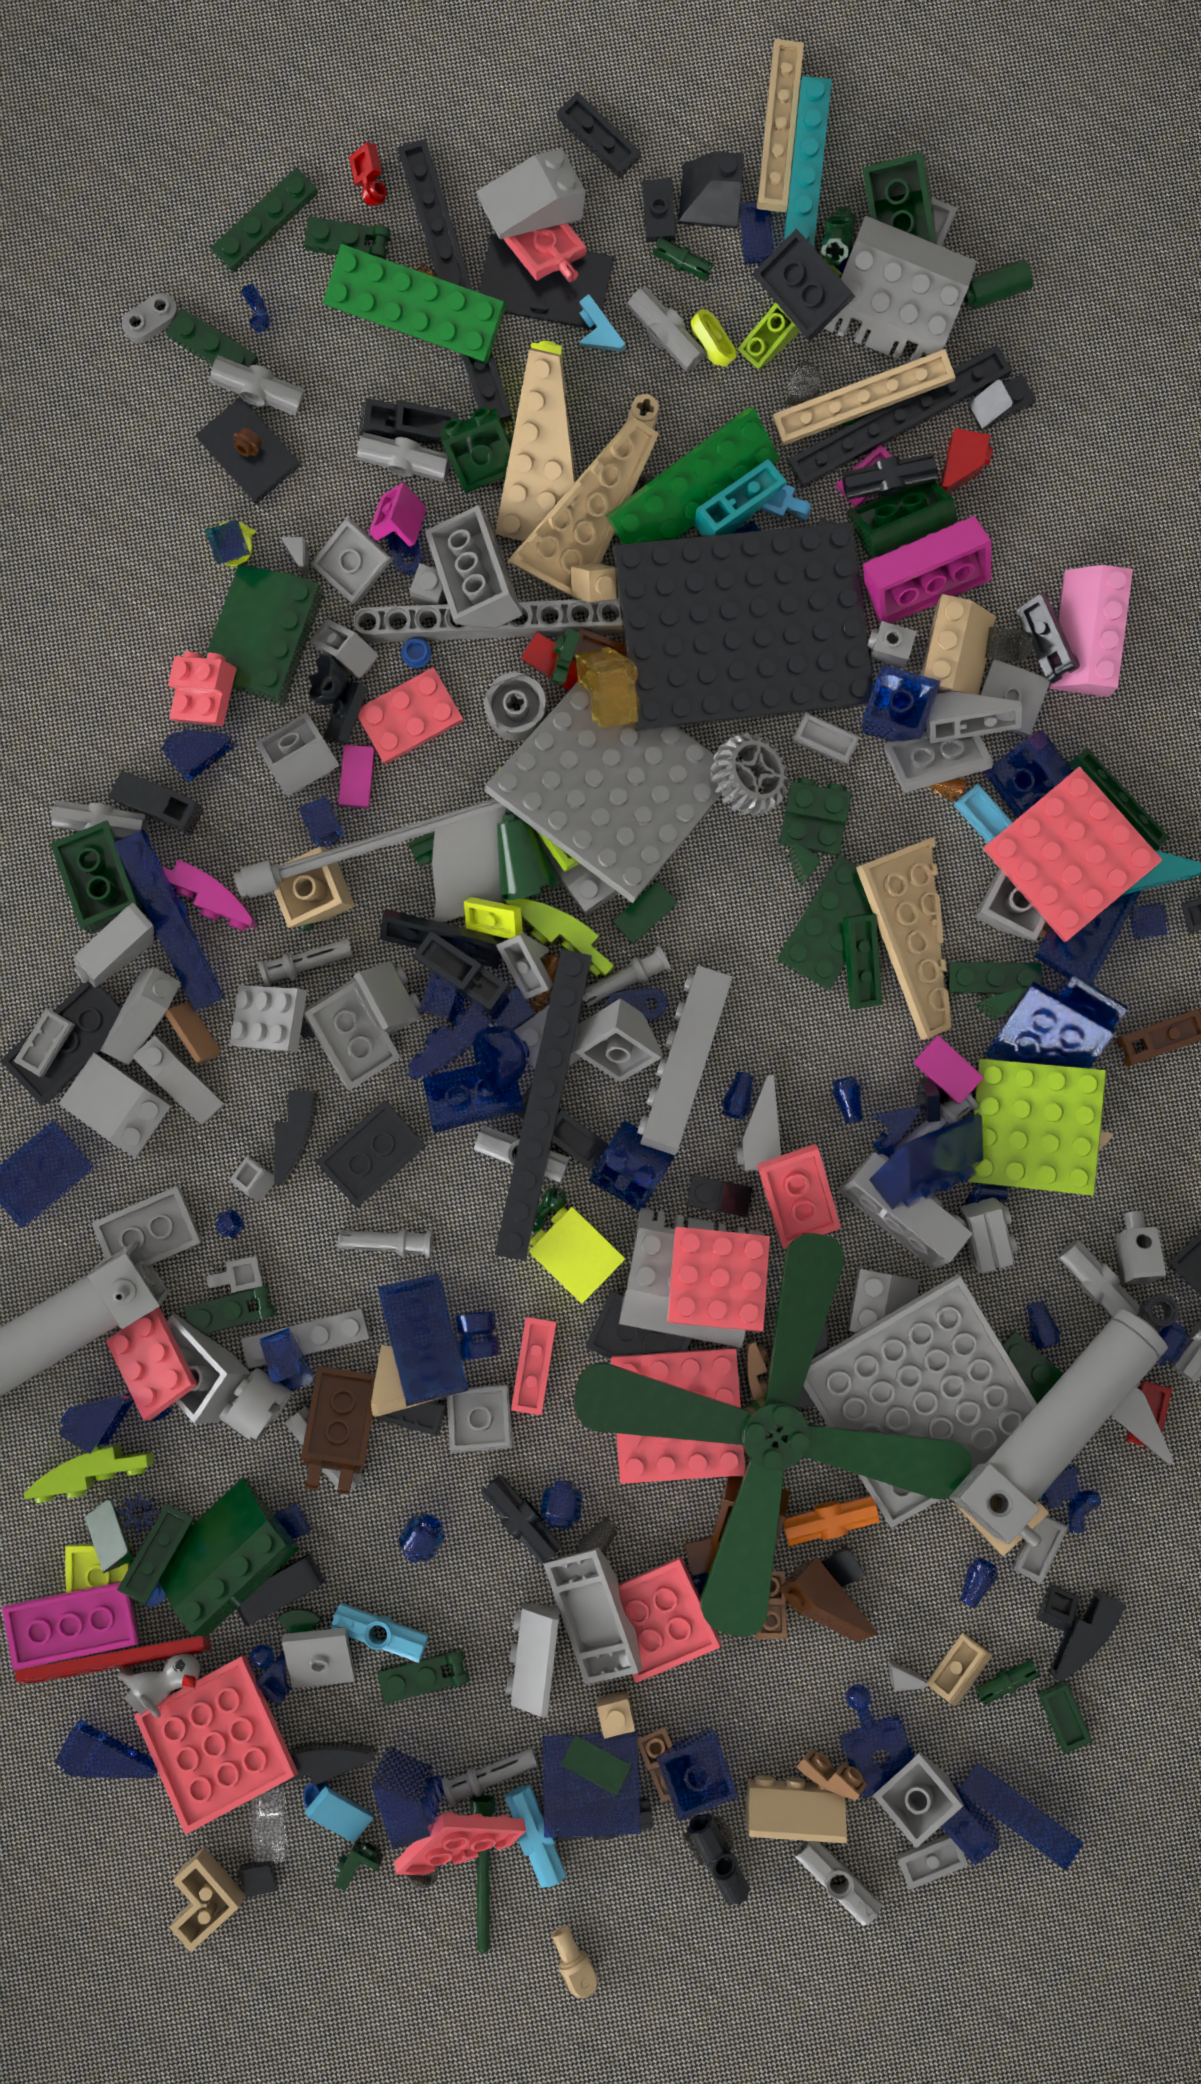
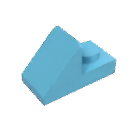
(604, 335)

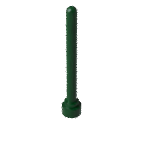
(486, 1806)

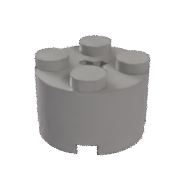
(498, 705)
(255, 1405)

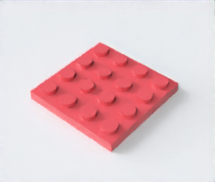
(1072, 854)
(665, 1459)
(216, 1745)

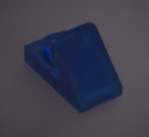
(897, 1124)
(286, 1360)

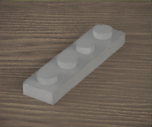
(314, 1335)

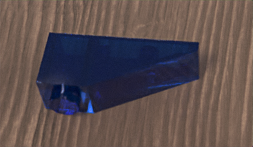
(98, 1755)

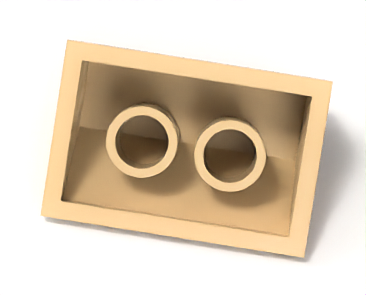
(957, 645)
(794, 1810)

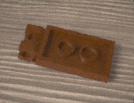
(338, 1425)

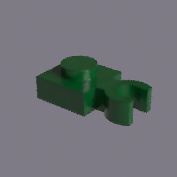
(565, 649)

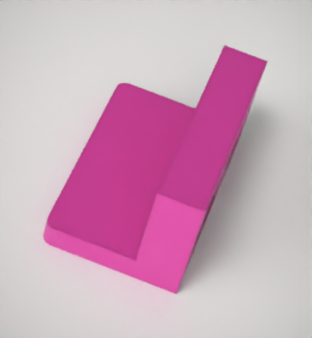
(398, 512)
(948, 1069)

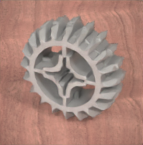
(742, 779)

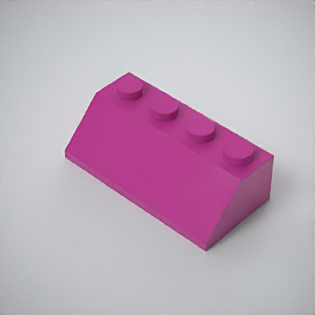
(925, 569)

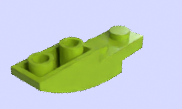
(771, 334)
(552, 924)
(78, 1473)

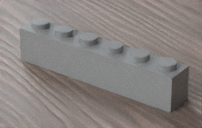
(686, 1060)

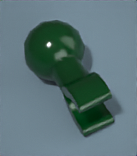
(549, 1204)

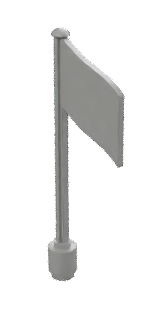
(462, 858)

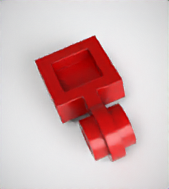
(365, 168)

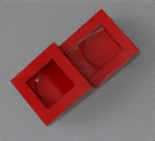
(541, 657)

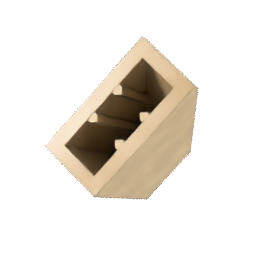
(387, 1389)

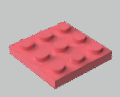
(718, 1279)
(666, 1618)

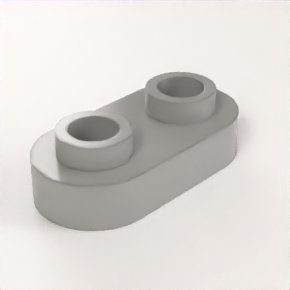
(152, 320)

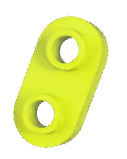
(713, 338)

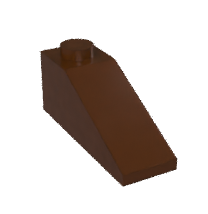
(822, 1599)

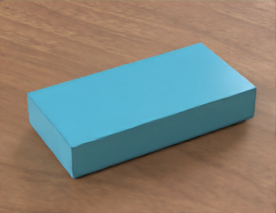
(983, 813)
(339, 1814)

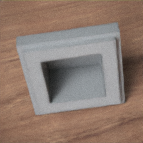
(299, 552)
(253, 1179)
(904, 1678)

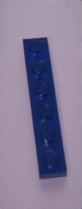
(168, 920)

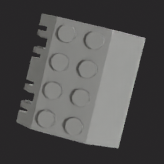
(902, 290)
(649, 1280)

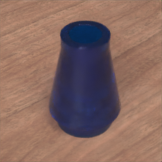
(738, 1097)
(848, 1098)
(1042, 1326)
(978, 1580)

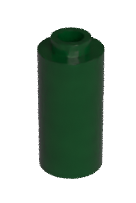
(999, 284)

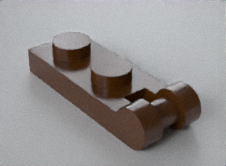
(1161, 1037)

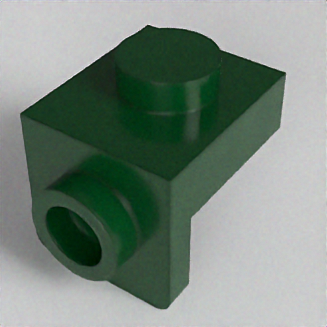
(347, 1865)

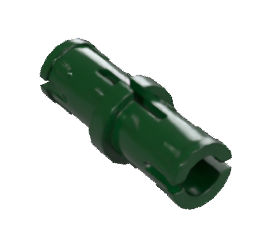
(682, 259)
(1007, 1682)

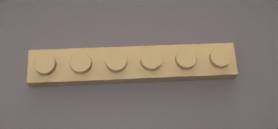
(780, 125)
(864, 397)

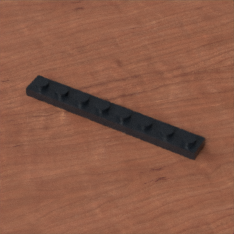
(897, 418)

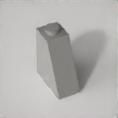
(114, 946)

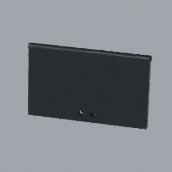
(511, 282)

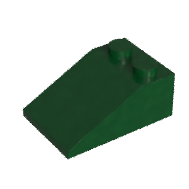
(902, 195)
(94, 876)

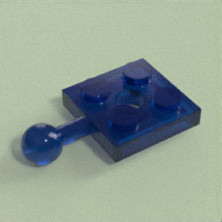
(864, 1741)

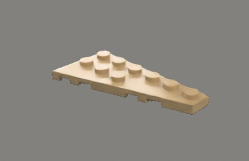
(541, 450)
(577, 525)
(910, 923)

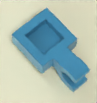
(785, 502)

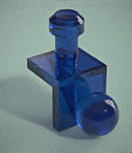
(273, 1680)

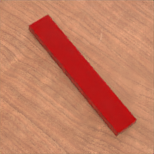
(112, 1660)

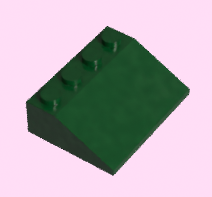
(266, 629)
(225, 1559)

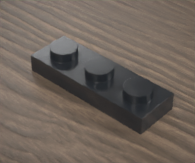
(598, 135)

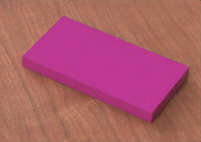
(69, 1625)

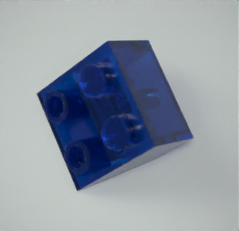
(630, 1168)

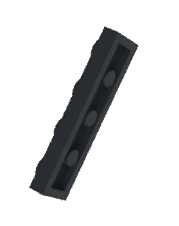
(413, 930)

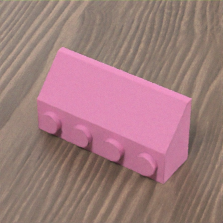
(1094, 625)

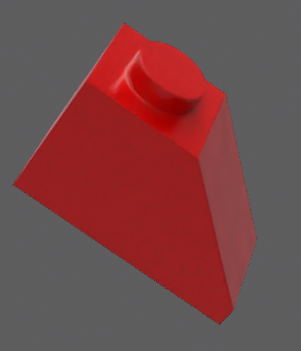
(965, 458)

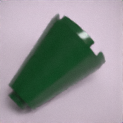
(522, 860)

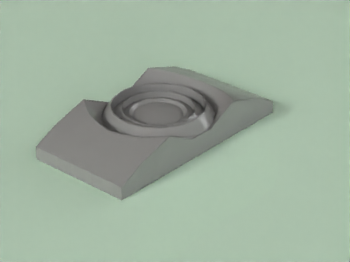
(594, 1616)

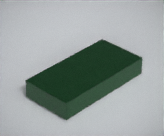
(645, 912)
(1064, 1717)
(596, 1765)

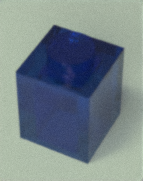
(322, 822)

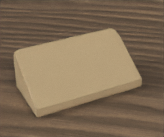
(959, 1669)

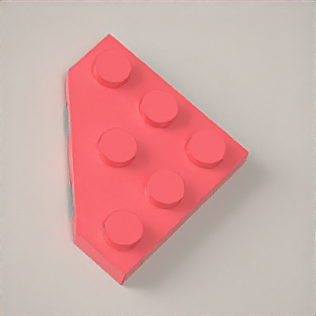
(458, 1840)

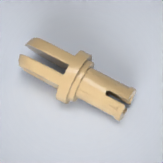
(575, 1964)

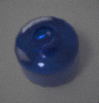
(1176, 1341)
(561, 1504)
(421, 1538)

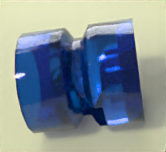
(477, 1323)

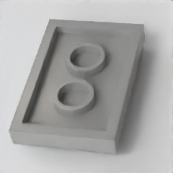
(925, 764)
(268, 1018)
(351, 1034)
(158, 1224)

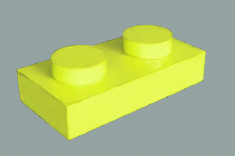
(493, 917)

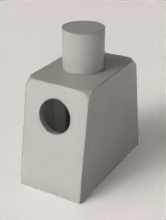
(1138, 1263)

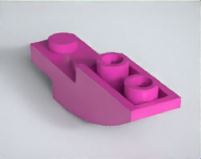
(210, 895)

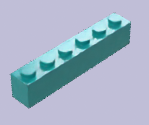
(808, 157)

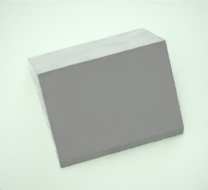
(919, 1799)

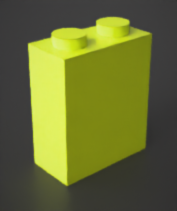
(575, 1253)

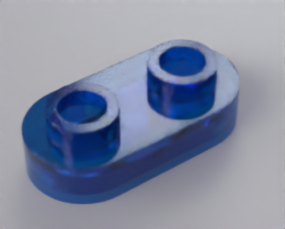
(400, 550)
(638, 998)

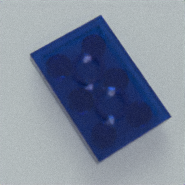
(464, 1098)
(41, 1174)

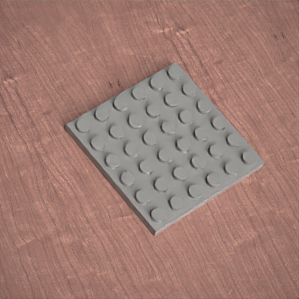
(608, 794)
(923, 1374)

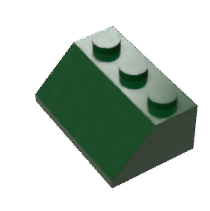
(902, 518)

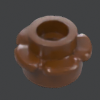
(247, 442)

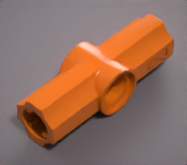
(830, 1520)

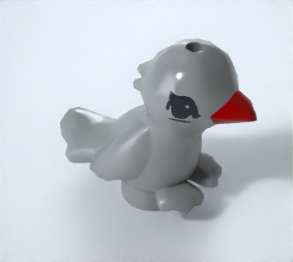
(153, 1687)

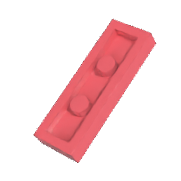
(533, 1365)

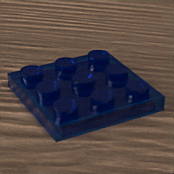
(1050, 1032)
(582, 1808)

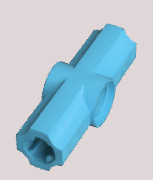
(400, 1638)
(540, 1850)

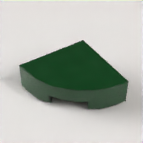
(299, 1620)

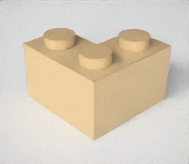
(211, 1897)

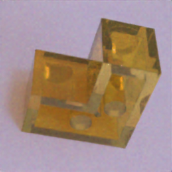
(611, 686)

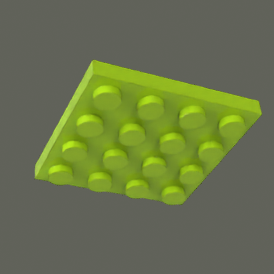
(1040, 1126)

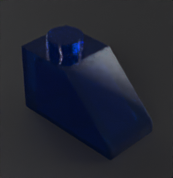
(196, 750)

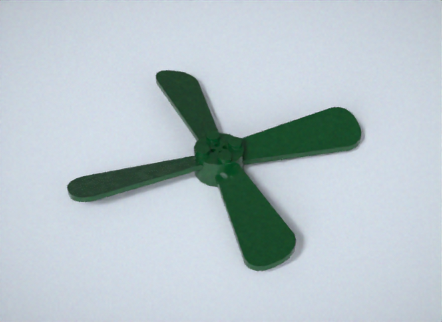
(635, 1404)

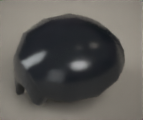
(328, 682)

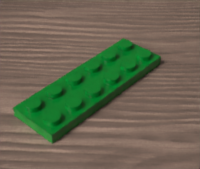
(414, 303)
(670, 501)

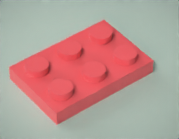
(409, 715)
(798, 1194)
(151, 1364)

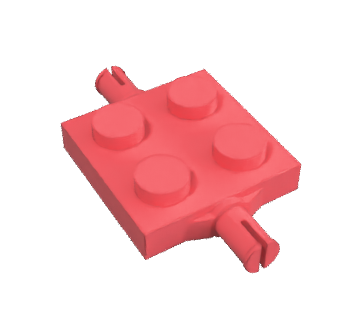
(548, 251)

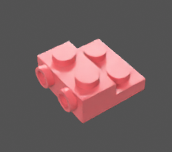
(201, 688)

